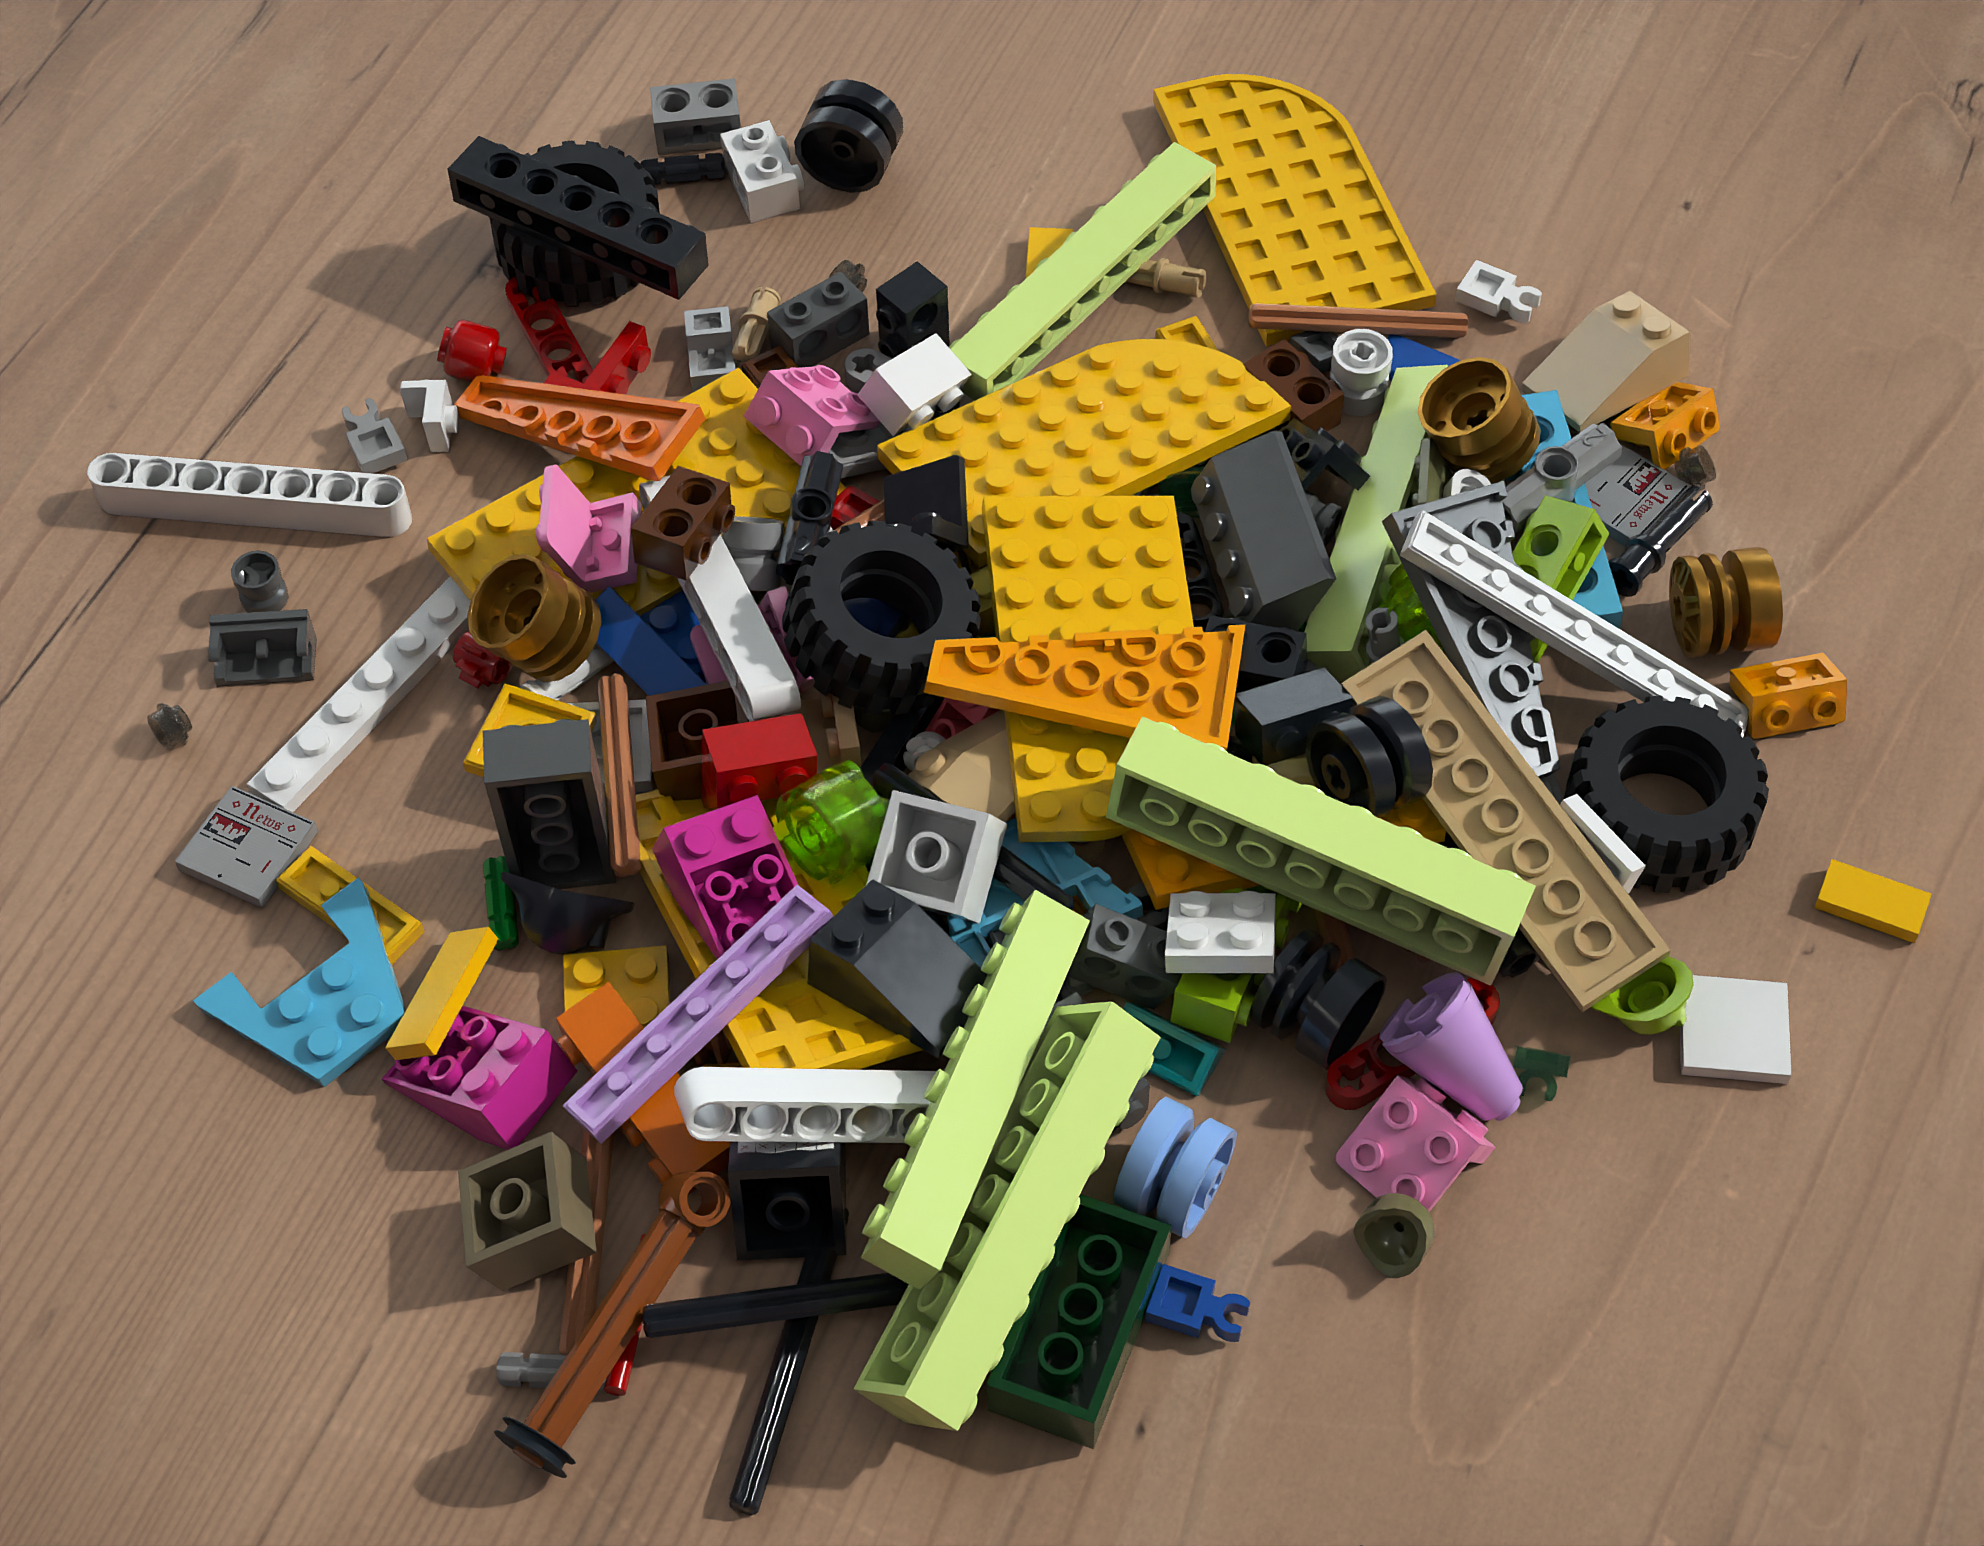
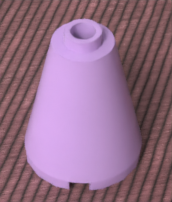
(1454, 1048)

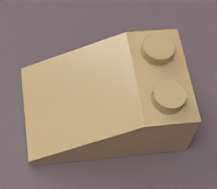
(1613, 361)

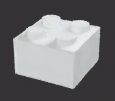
(938, 855)

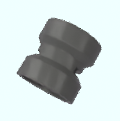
(259, 582)

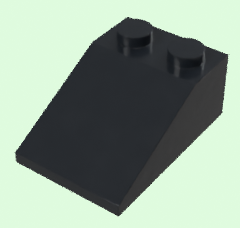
(894, 967)

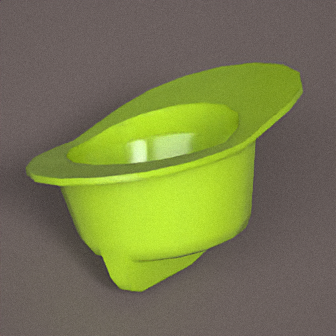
(1652, 999)

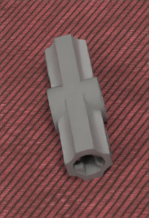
(1560, 472)

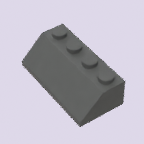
(1263, 533)

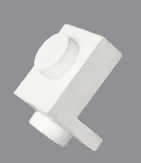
(433, 403)

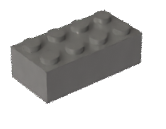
(549, 803)

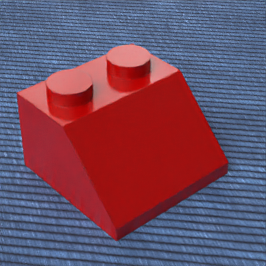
(756, 760)

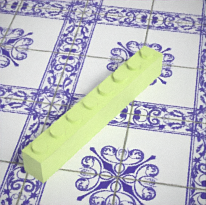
(1085, 270)
(1362, 550)
(974, 1091)

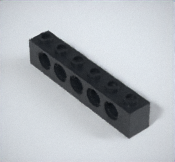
(579, 217)

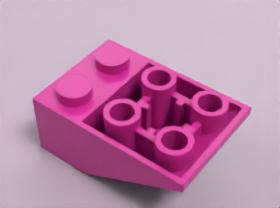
(724, 870)
(487, 1077)

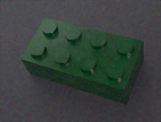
(1080, 1323)

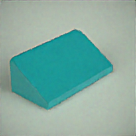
(1180, 1054)

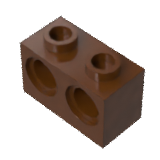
(1312, 396)
(682, 523)

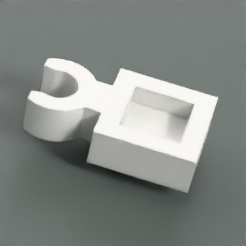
(1494, 289)

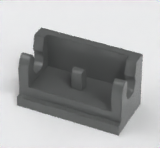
(262, 647)

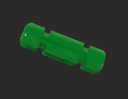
(500, 904)

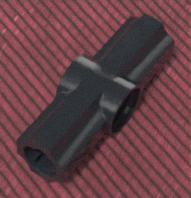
(809, 511)

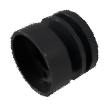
(1311, 994)

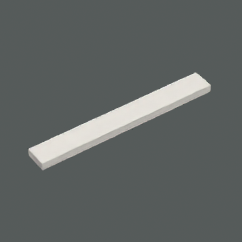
(1557, 619)

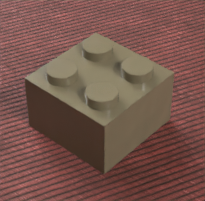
(526, 1211)

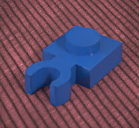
(1187, 1301)

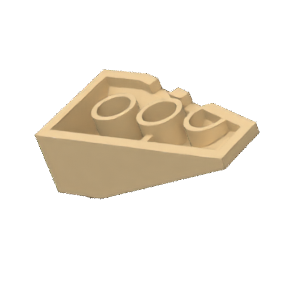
(971, 769)

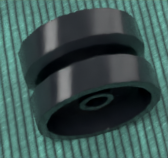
(849, 136)
(1370, 757)

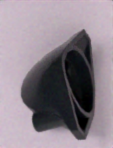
(564, 919)

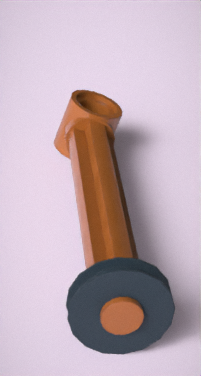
(616, 1321)

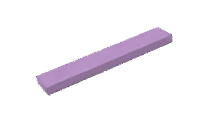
(697, 1014)

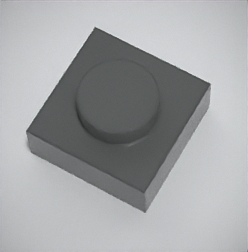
(1316, 346)

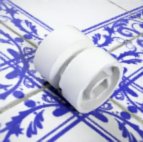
(1361, 370)

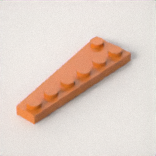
(600, 426)

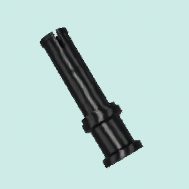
(1648, 551)

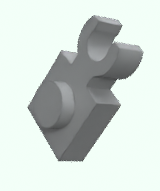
(373, 440)

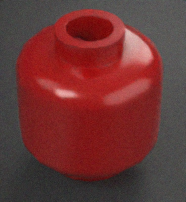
(471, 351)

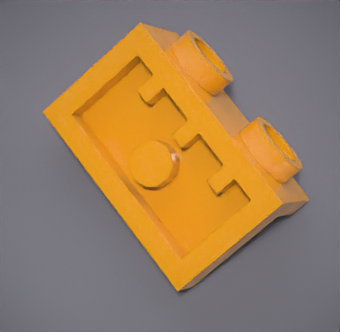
(1670, 421)
(1791, 694)

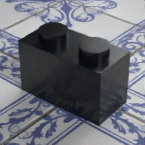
(1279, 715)

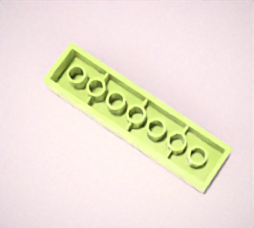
(1318, 850)
(1031, 1185)

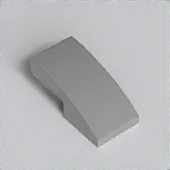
(708, 345)

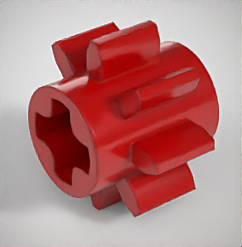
(478, 663)

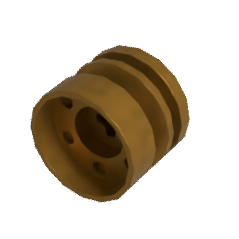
(1479, 419)
(1725, 602)
(534, 618)

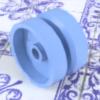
(1175, 1166)

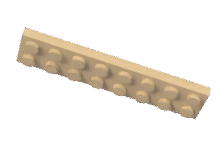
(1510, 820)

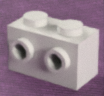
(762, 171)
(915, 385)

